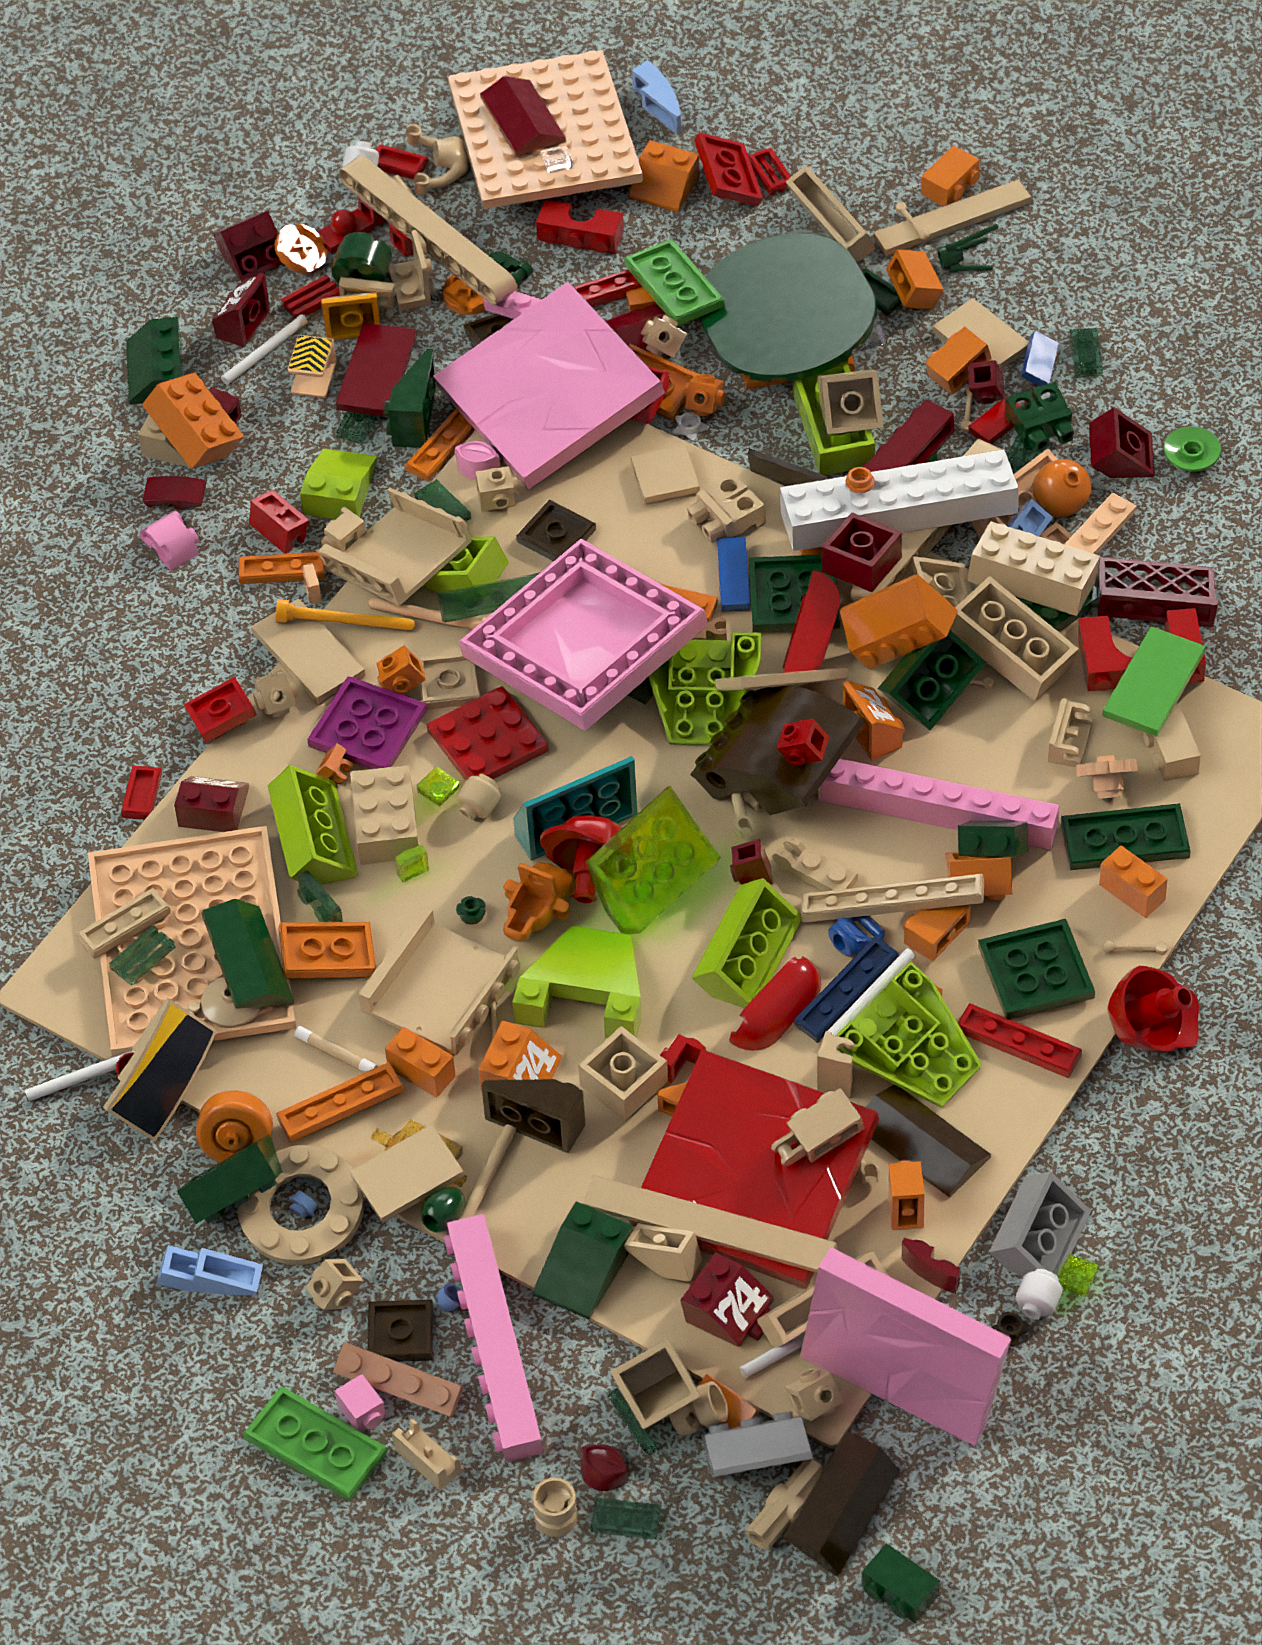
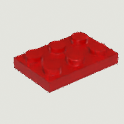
(728, 169)

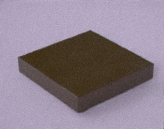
(554, 530)
(401, 1329)

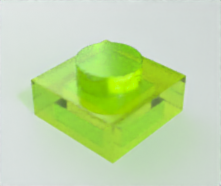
(438, 786)
(412, 863)
(1077, 1275)

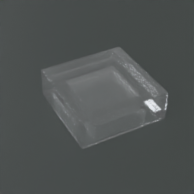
(556, 159)

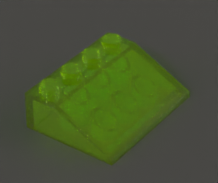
(650, 863)

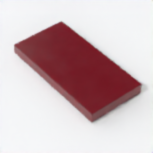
(375, 368)

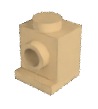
(344, 530)

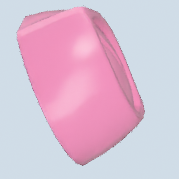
(475, 457)

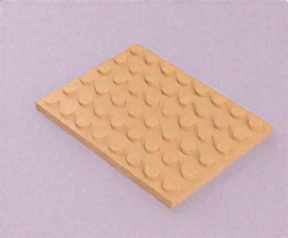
(586, 110)
(189, 878)

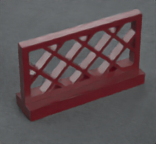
(1152, 604)

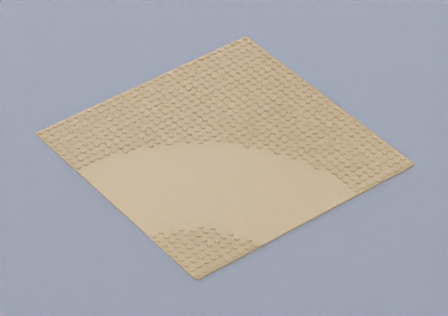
(983, 741)

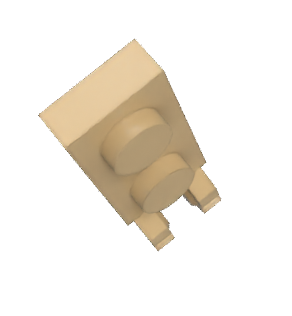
(814, 867)

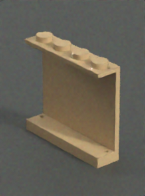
(400, 549)
(437, 983)

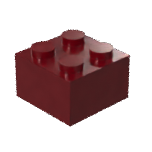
(861, 552)

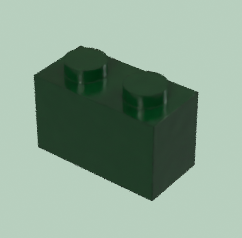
(993, 838)
(900, 1584)

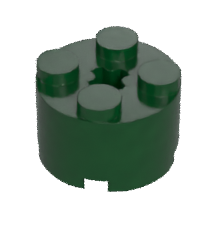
(361, 258)

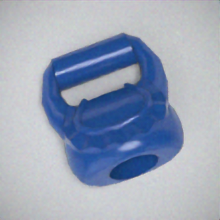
(850, 938)

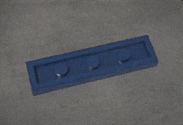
(845, 988)

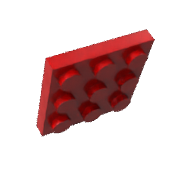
(487, 736)

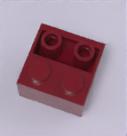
(249, 245)

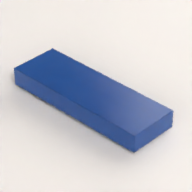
(733, 574)

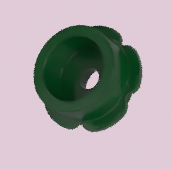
(474, 915)

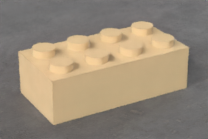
(1034, 567)
(1013, 638)

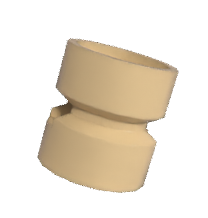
(706, 1410)
(555, 1507)

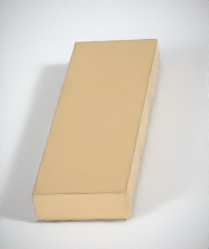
(123, 923)

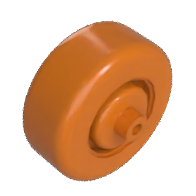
(231, 1123)

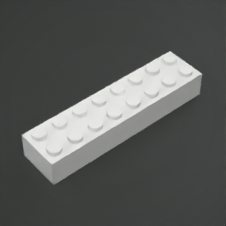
(904, 498)

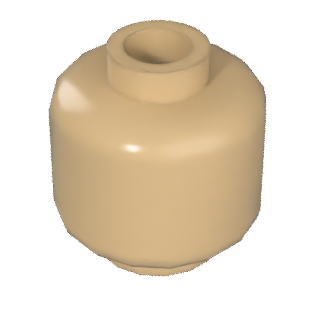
(478, 796)

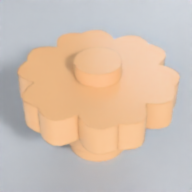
(1107, 774)

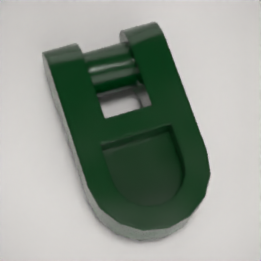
(520, 269)

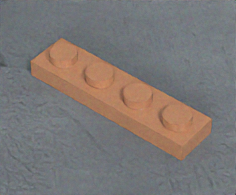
(399, 1379)

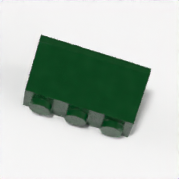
(153, 357)
(932, 678)
(231, 1181)

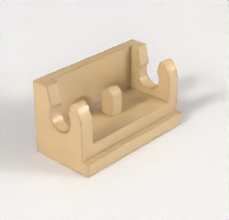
(1069, 734)
(834, 1068)
(426, 1455)

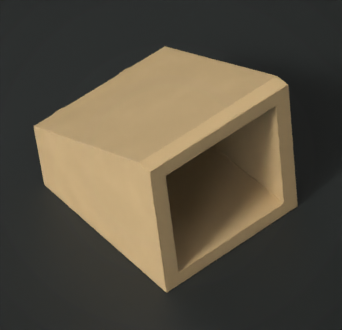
(655, 1383)

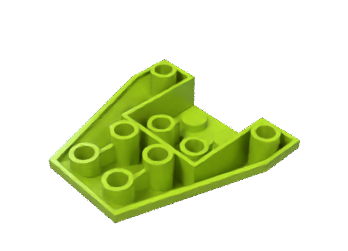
(687, 686)
(912, 1039)

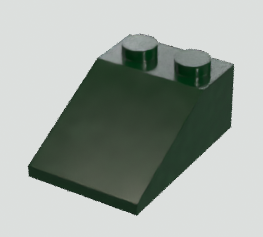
(412, 404)
(583, 1260)

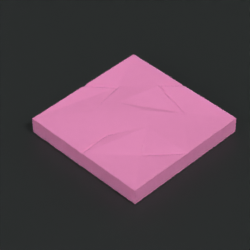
(548, 385)
(583, 634)
(904, 1346)

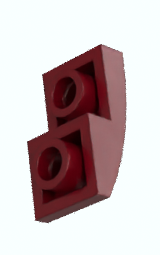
(174, 490)
(920, 1259)

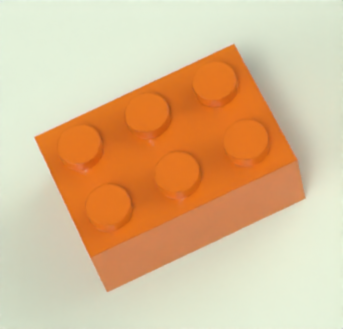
(193, 420)

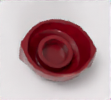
(604, 1467)

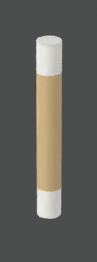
(334, 1049)

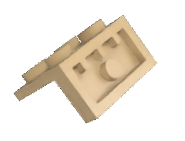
(412, 279)

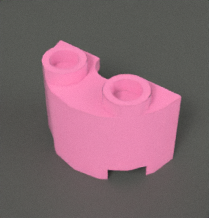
(171, 540)

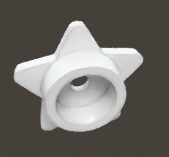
(689, 419)

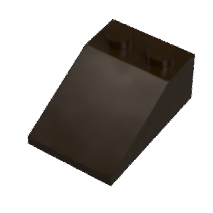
(537, 1109)

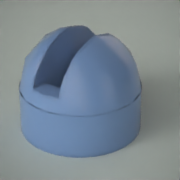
(448, 1297)

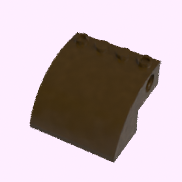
(746, 751)

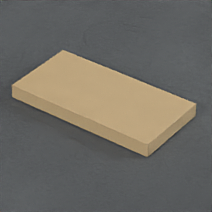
(308, 654)
(781, 679)

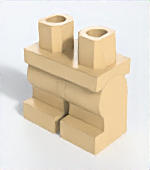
(727, 508)

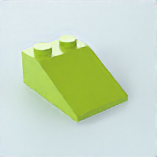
(336, 482)
(475, 565)

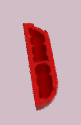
(813, 625)
(777, 1005)

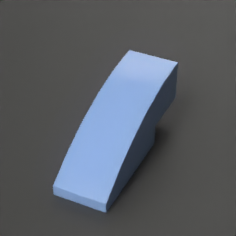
(657, 95)
(208, 1272)

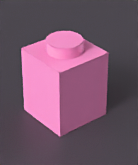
(360, 1404)

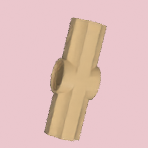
(783, 1505)

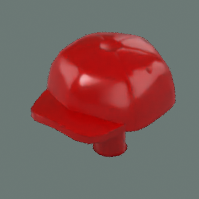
(574, 844)
(1154, 1011)

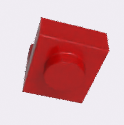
(679, 1052)

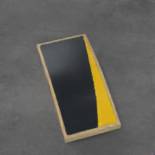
(160, 1069)

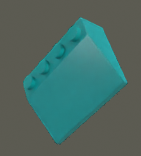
(601, 794)

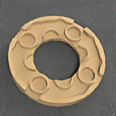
(330, 1234)

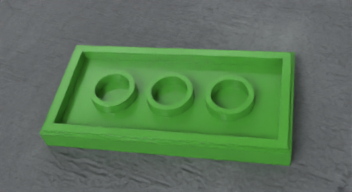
(674, 282)
(1154, 681)
(315, 1443)

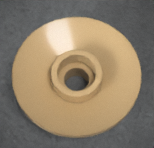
(221, 1009)

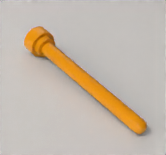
(288, 611)

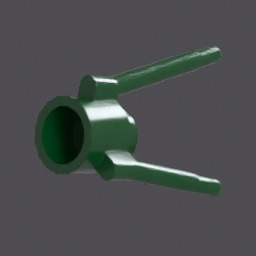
(952, 254)

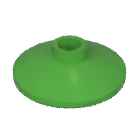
(1192, 448)

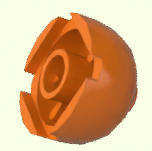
(1062, 487)

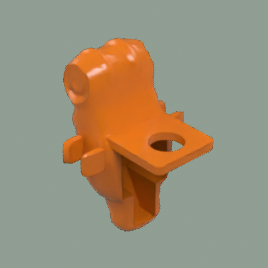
(536, 899)

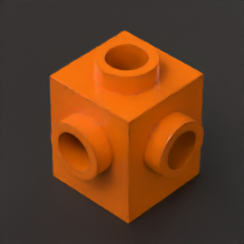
(710, 388)
(400, 671)

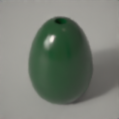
(442, 1208)

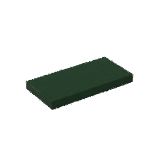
(1146, 832)

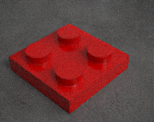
(220, 709)

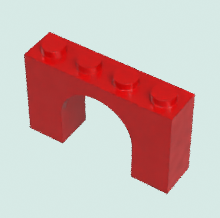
(1106, 664)

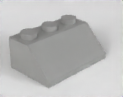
(1040, 1226)
(756, 1444)

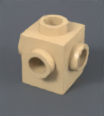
(672, 340)
(496, 488)
(267, 686)
(334, 1284)
(815, 1393)

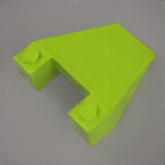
(587, 968)

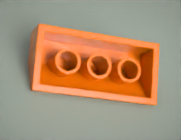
(896, 621)

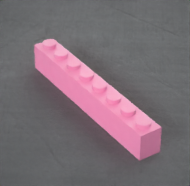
(934, 800)
(495, 1339)

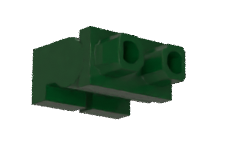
(1040, 417)

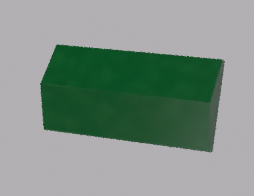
(247, 955)

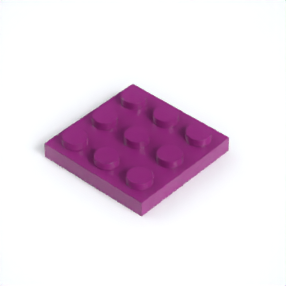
(368, 723)

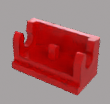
(277, 520)

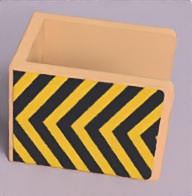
(313, 364)

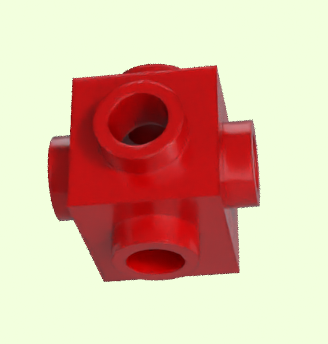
(802, 742)

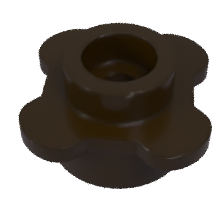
(1012, 1320)

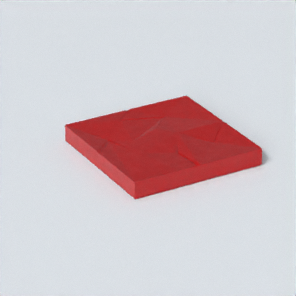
(723, 1157)

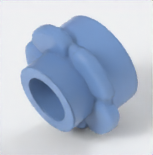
(302, 1205)

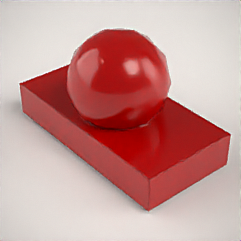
(344, 223)

